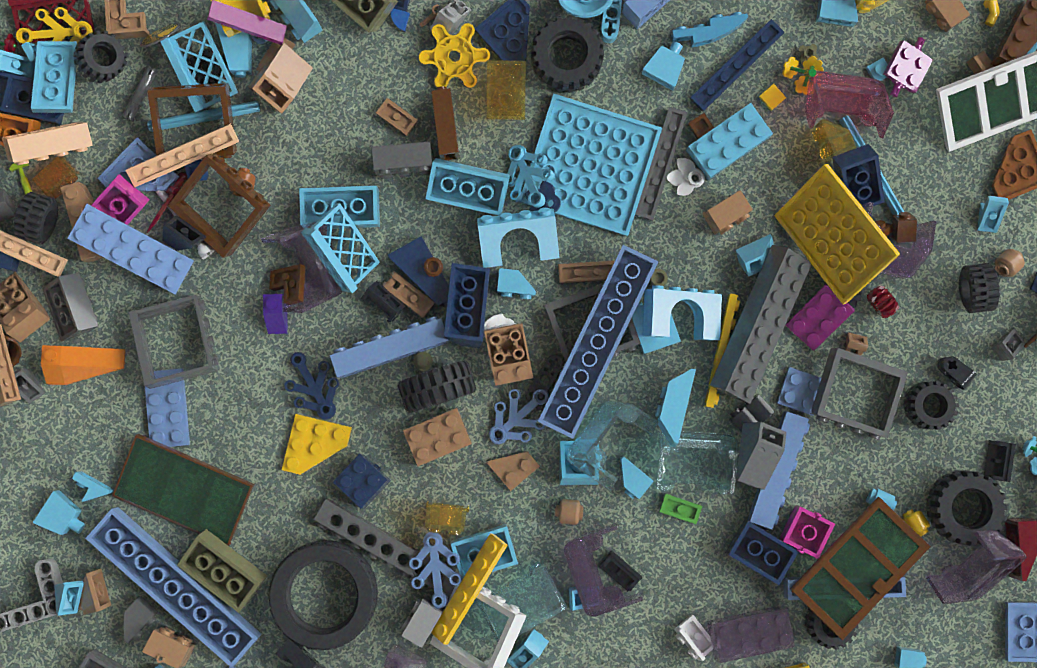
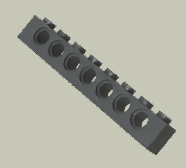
(331, 508)

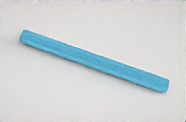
(206, 115)
(889, 196)

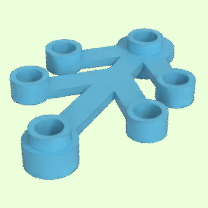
(526, 173)

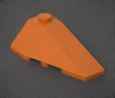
(72, 364)

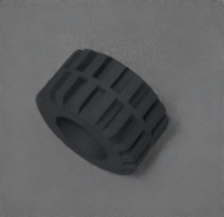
(110, 46)
(35, 218)
(979, 288)
(946, 400)
(829, 641)

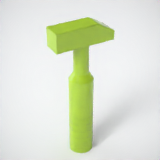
(24, 180)

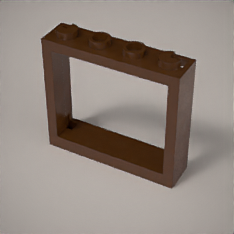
(190, 90)
(242, 186)

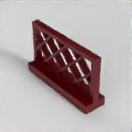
(18, 5)

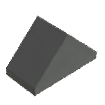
(1008, 345)
(28, 385)

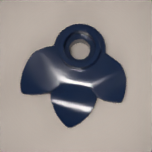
(548, 191)

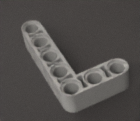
(47, 604)

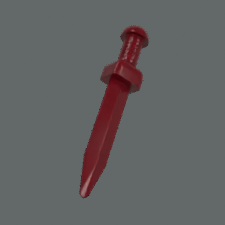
(172, 191)

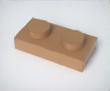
(396, 117)

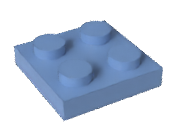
(799, 390)

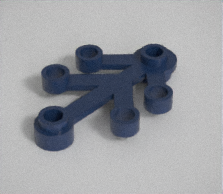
(314, 388)

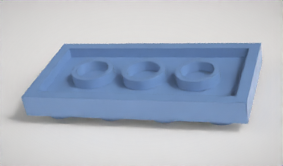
(168, 411)

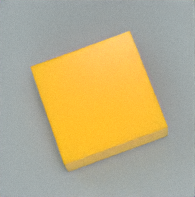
(772, 97)

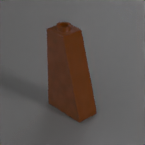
(445, 124)

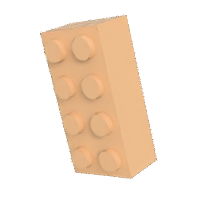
(47, 141)

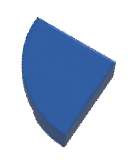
(400, 19)

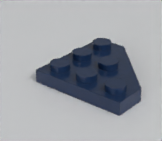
(507, 30)

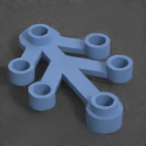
(515, 418)
(435, 566)

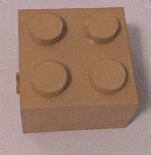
(730, 211)
(169, 646)

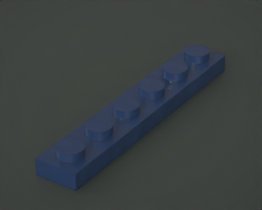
(737, 65)

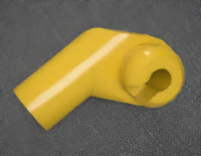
(993, 11)

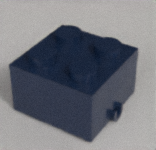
(362, 481)

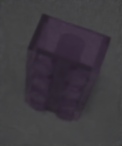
(751, 634)

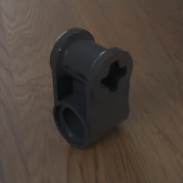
(958, 373)

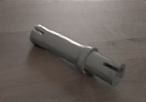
(136, 100)

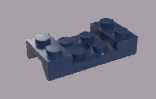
(10, 92)

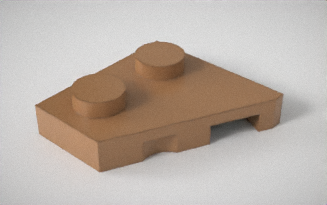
(514, 468)

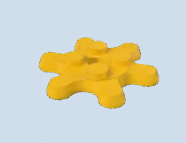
(468, 55)

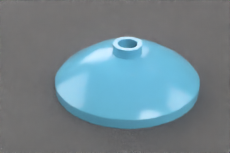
(584, 8)

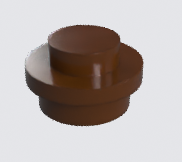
(433, 267)

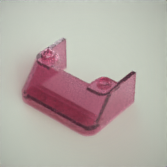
(849, 96)

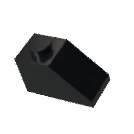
(181, 235)

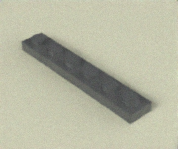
(661, 163)

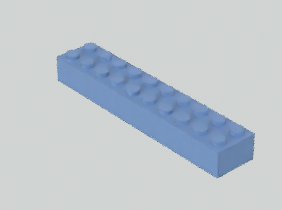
(598, 341)
(175, 590)

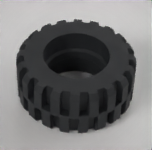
(567, 29)
(437, 386)
(942, 499)

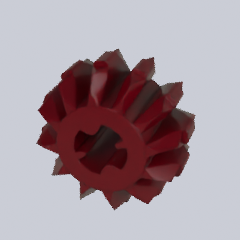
(883, 302)

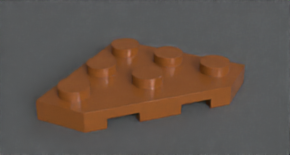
(1018, 167)

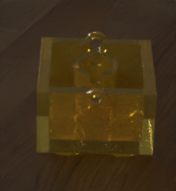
(446, 517)

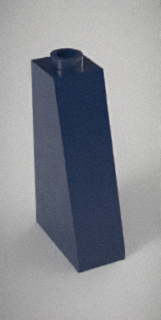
(411, 261)

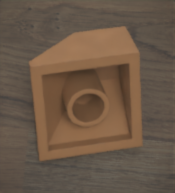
(94, 593)

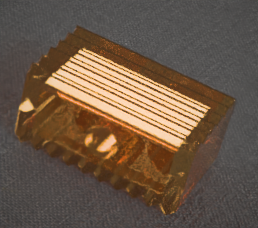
(56, 175)

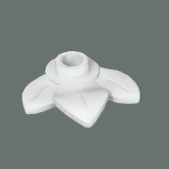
(682, 177)

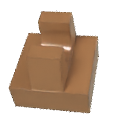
(856, 342)

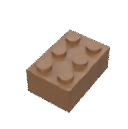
(437, 437)

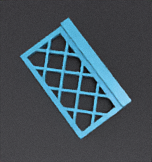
(183, 70)
(327, 255)

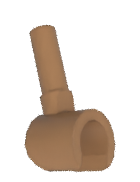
(433, 15)

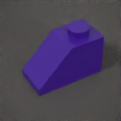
(274, 316)

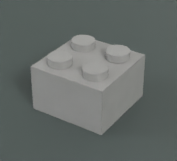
(422, 622)

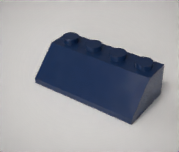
(466, 305)

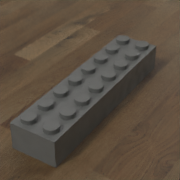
(761, 323)

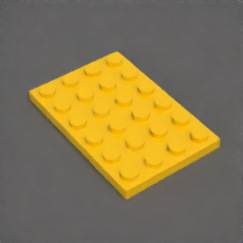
(836, 234)

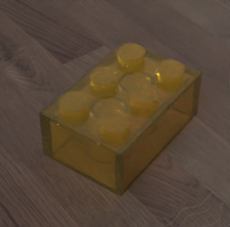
(506, 89)

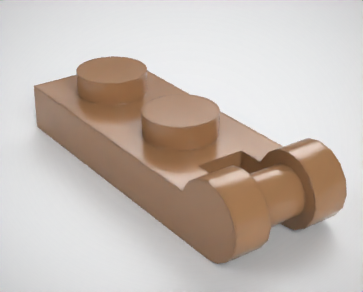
(409, 295)

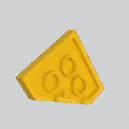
(313, 442)

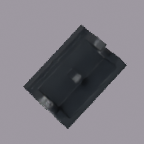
(384, 300)
(1000, 460)
(620, 571)

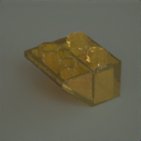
(832, 139)

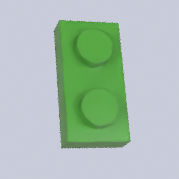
(680, 508)

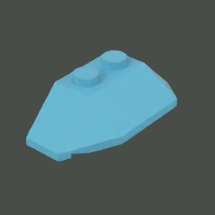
(674, 406)

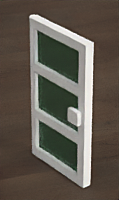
(989, 102)

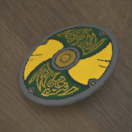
(160, 35)

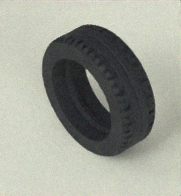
(280, 595)

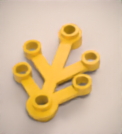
(57, 31)

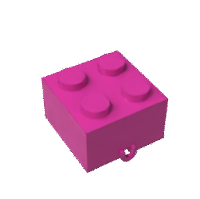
(121, 200)
(807, 531)

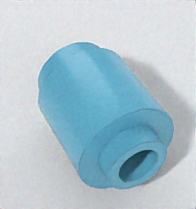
(886, 497)

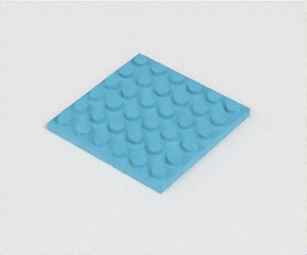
(596, 162)

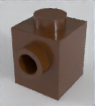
(904, 227)

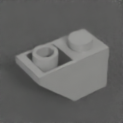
(452, 16)

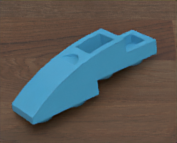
(716, 29)

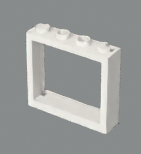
(505, 642)

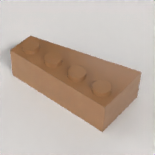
(75, 199)

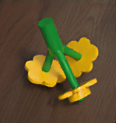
(810, 67)

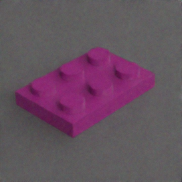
(819, 317)

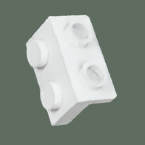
(695, 637)

